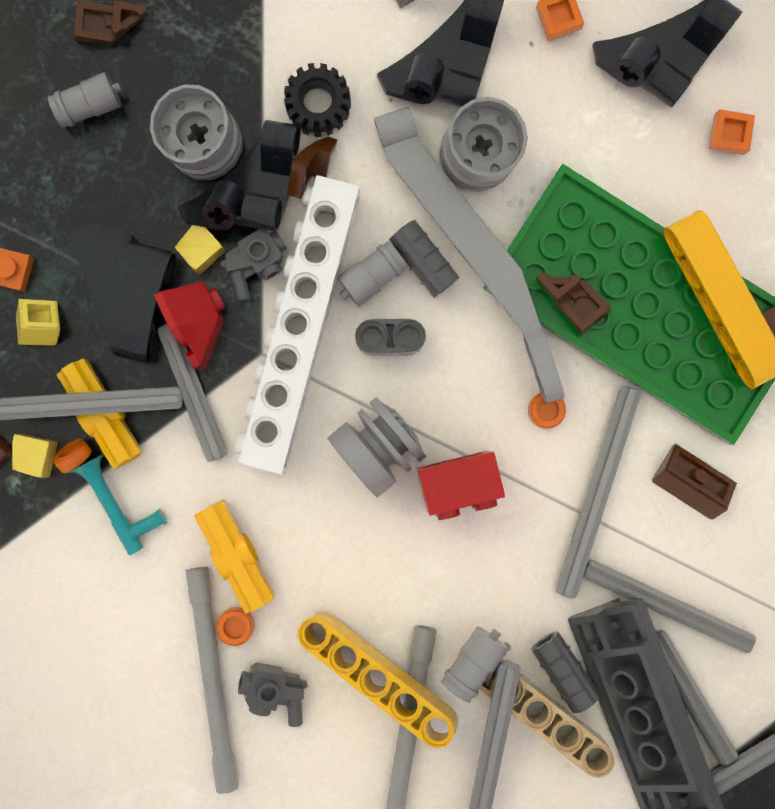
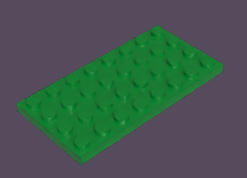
(655, 322)

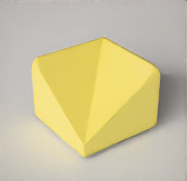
(199, 248)
(37, 322)
(33, 455)

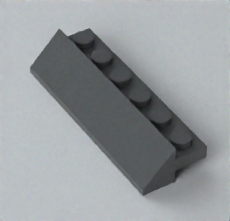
(644, 707)

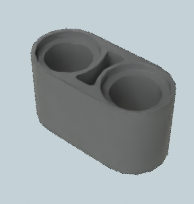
(390, 343)

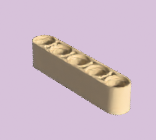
(550, 719)

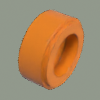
(545, 414)
(72, 455)
(235, 626)

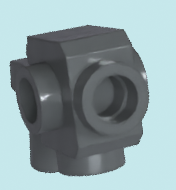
(254, 254)
(270, 686)

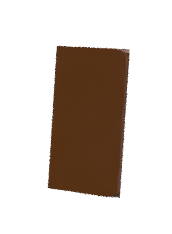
(694, 482)

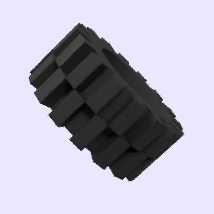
(311, 79)

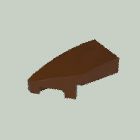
(105, 23)
(310, 162)
(575, 300)

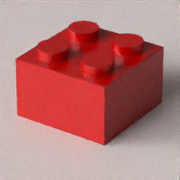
(461, 483)

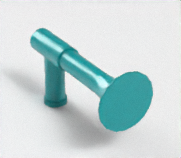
(125, 531)

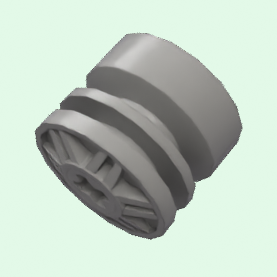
(185, 116)
(490, 126)
(377, 447)

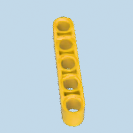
(723, 297)
(397, 680)

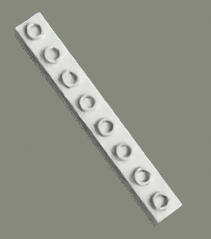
(323, 196)

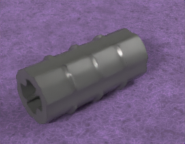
(424, 258)
(566, 672)

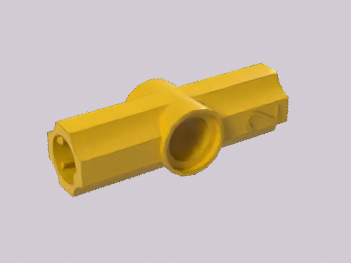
(107, 429)
(234, 557)

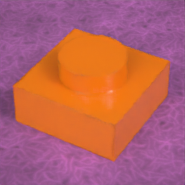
(559, 17)
(732, 132)
(15, 269)

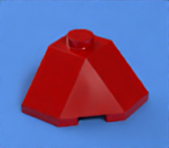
(193, 319)

